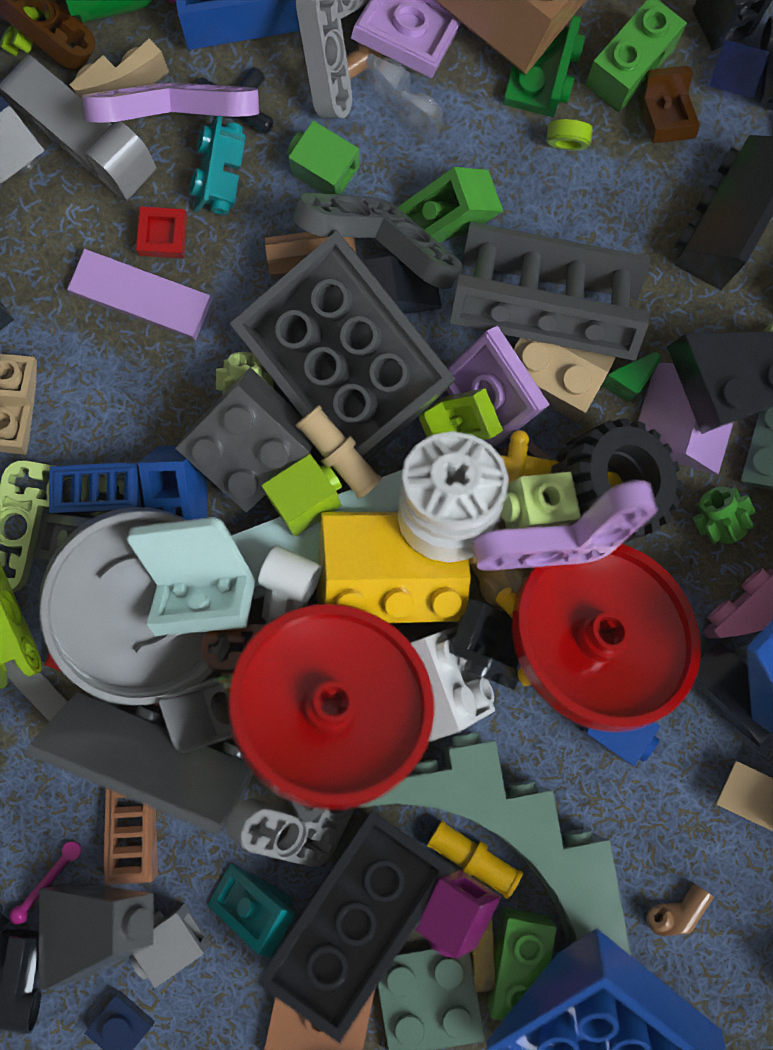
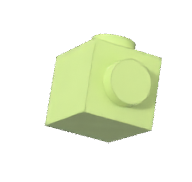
(540, 502)

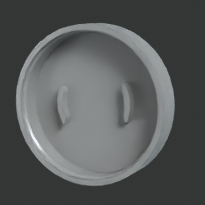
(98, 612)

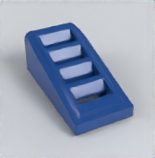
(132, 488)

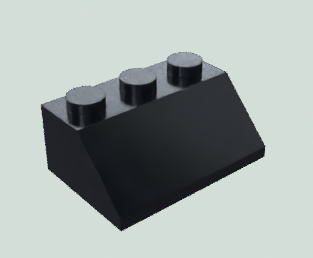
(732, 215)

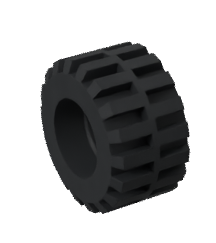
(633, 456)

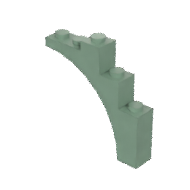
(574, 871)

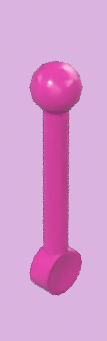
(70, 852)

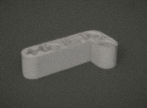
(103, 148)

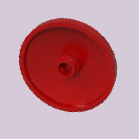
(607, 640)
(331, 706)

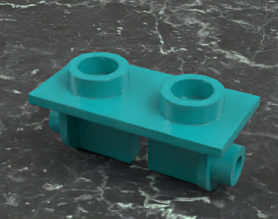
(219, 148)

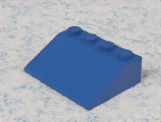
(602, 1001)

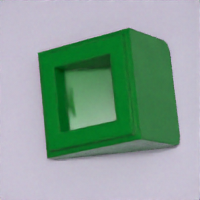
(630, 379)

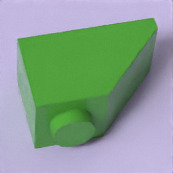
(453, 202)

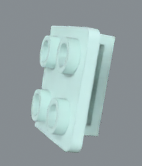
(197, 576)

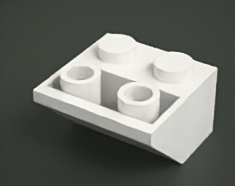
(458, 694)

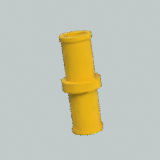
(475, 859)

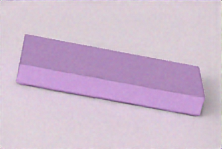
(140, 294)

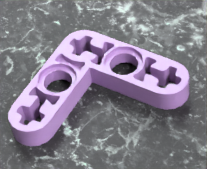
(170, 97)
(588, 540)

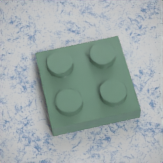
(430, 1001)

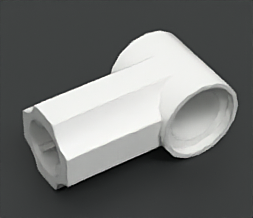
(287, 581)

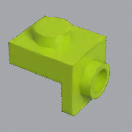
(462, 413)

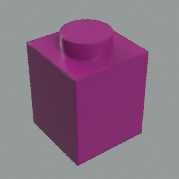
(457, 914)

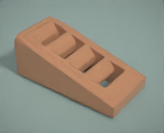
(113, 872)

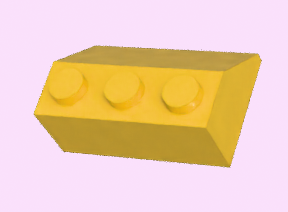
(377, 571)

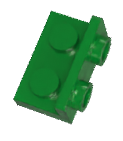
(547, 79)

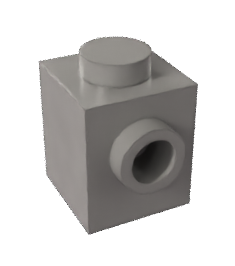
(175, 945)

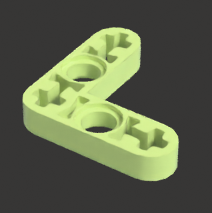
(31, 508)

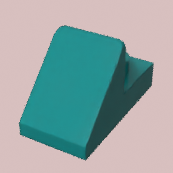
(252, 909)

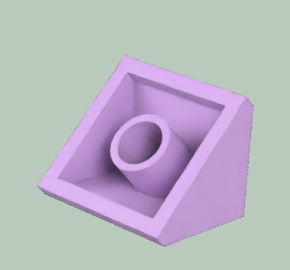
(670, 414)

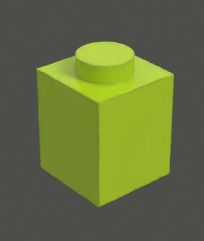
(303, 493)

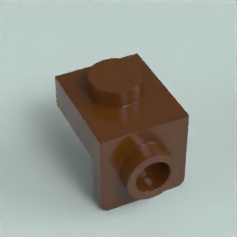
(668, 105)

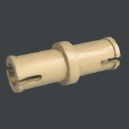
(338, 452)

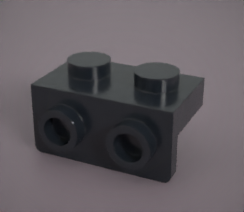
(487, 644)

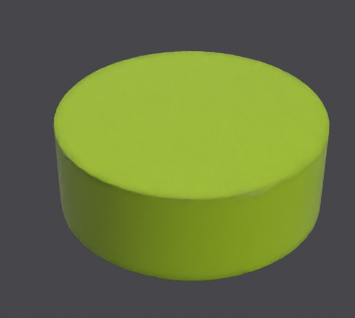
(569, 134)

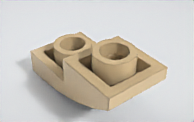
(137, 68)
(16, 401)
(748, 795)

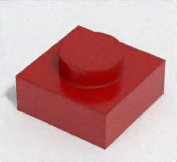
(161, 232)

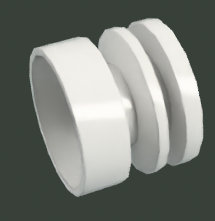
(450, 495)

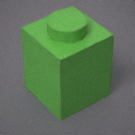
(323, 159)

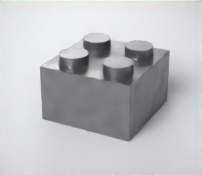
(246, 439)

